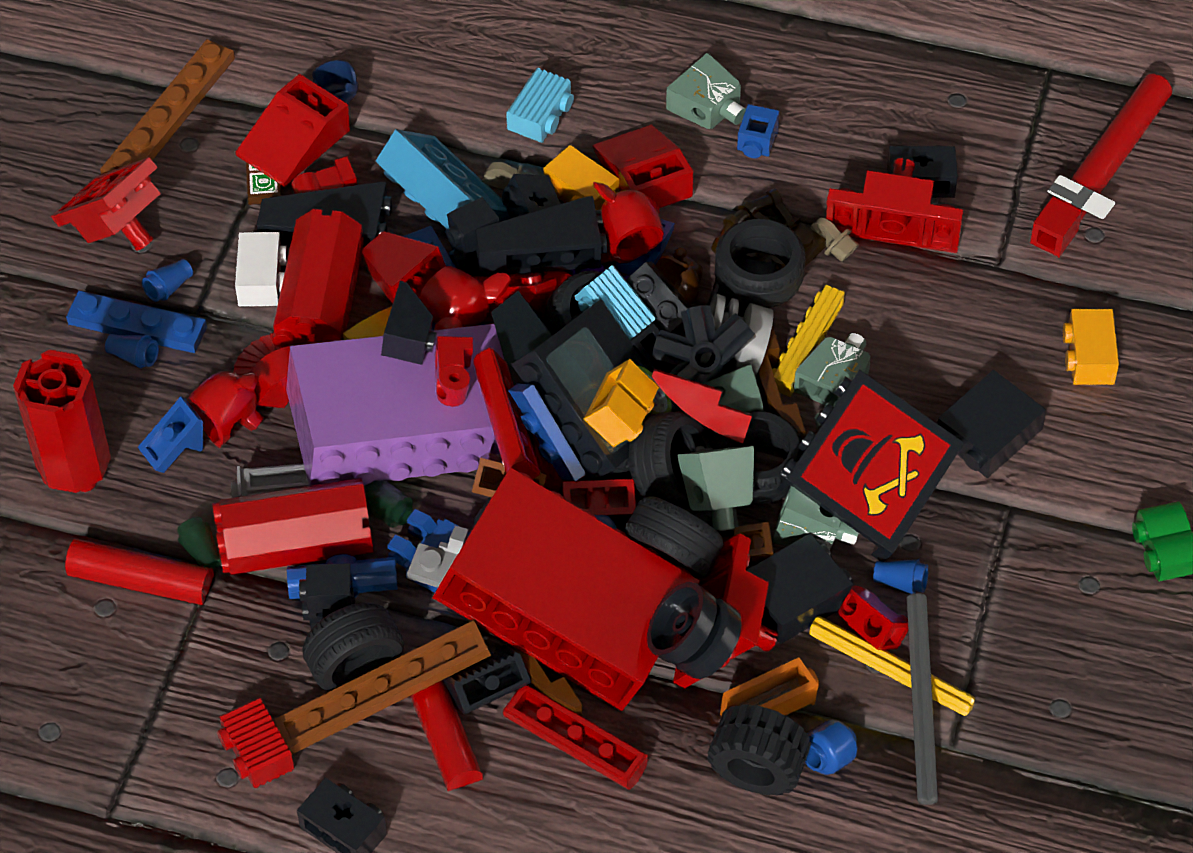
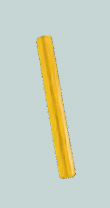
(888, 663)

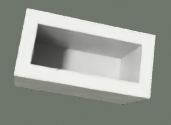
(259, 268)

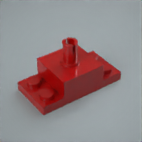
(112, 203)
(896, 211)
(743, 591)

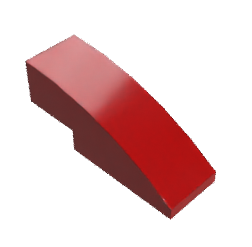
(703, 405)

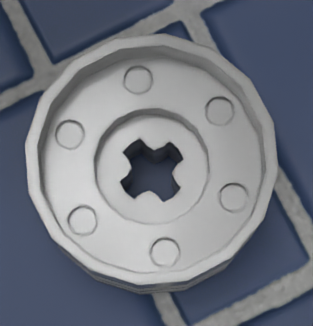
(759, 321)

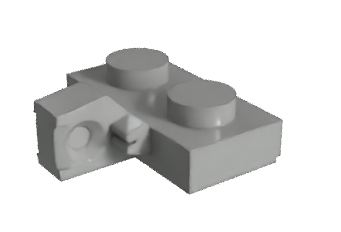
(432, 563)

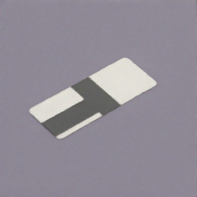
(1081, 197)

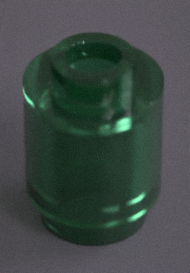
(388, 503)

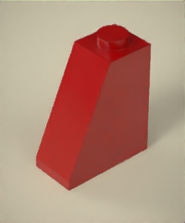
(399, 259)

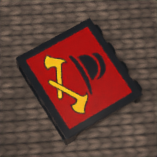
(872, 462)

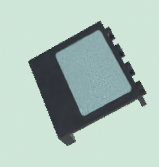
(568, 375)

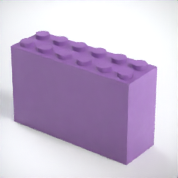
(382, 414)

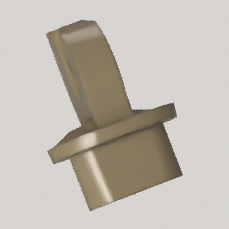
(500, 174)
(837, 243)

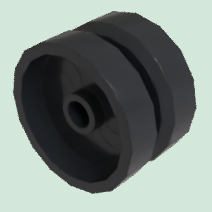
(694, 630)

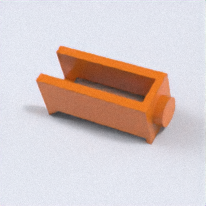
(780, 689)

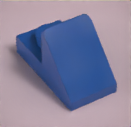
(175, 431)

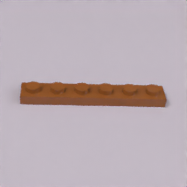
(172, 106)
(382, 687)

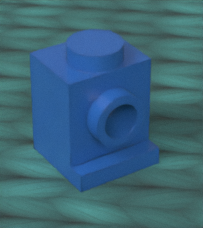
(757, 138)

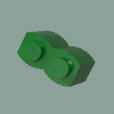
(1166, 540)

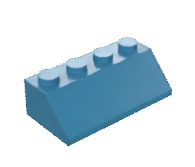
(434, 176)

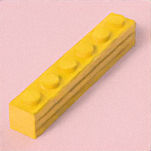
(808, 337)

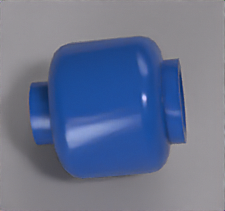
(831, 747)

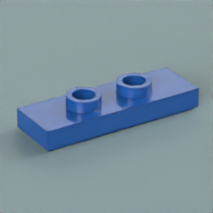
(552, 442)

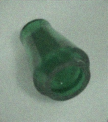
(199, 542)

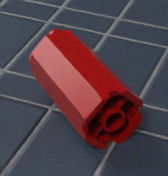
(318, 279)
(62, 421)
(292, 526)

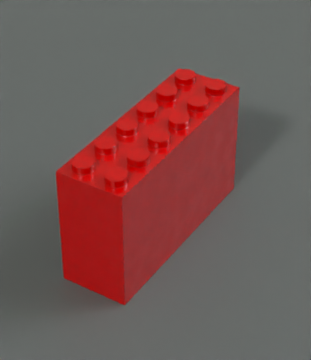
(561, 588)

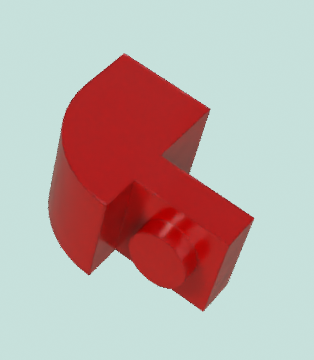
(272, 378)

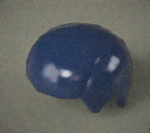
(338, 79)

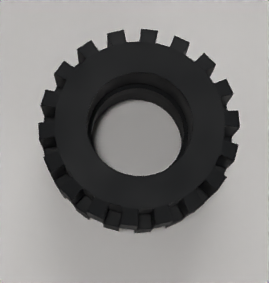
(759, 750)

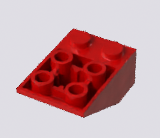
(294, 130)
(649, 164)

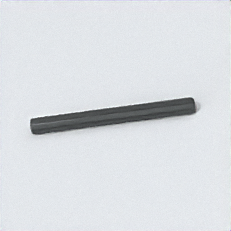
(922, 699)

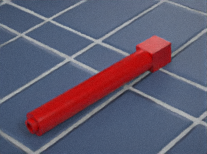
(1061, 220)

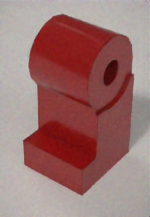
(333, 177)
(451, 378)
(873, 619)

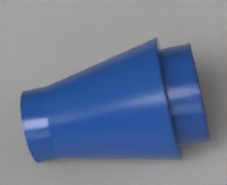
(164, 281)
(135, 349)
(903, 575)

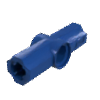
(367, 574)

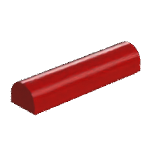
(504, 413)
(138, 571)
(446, 736)
(576, 736)

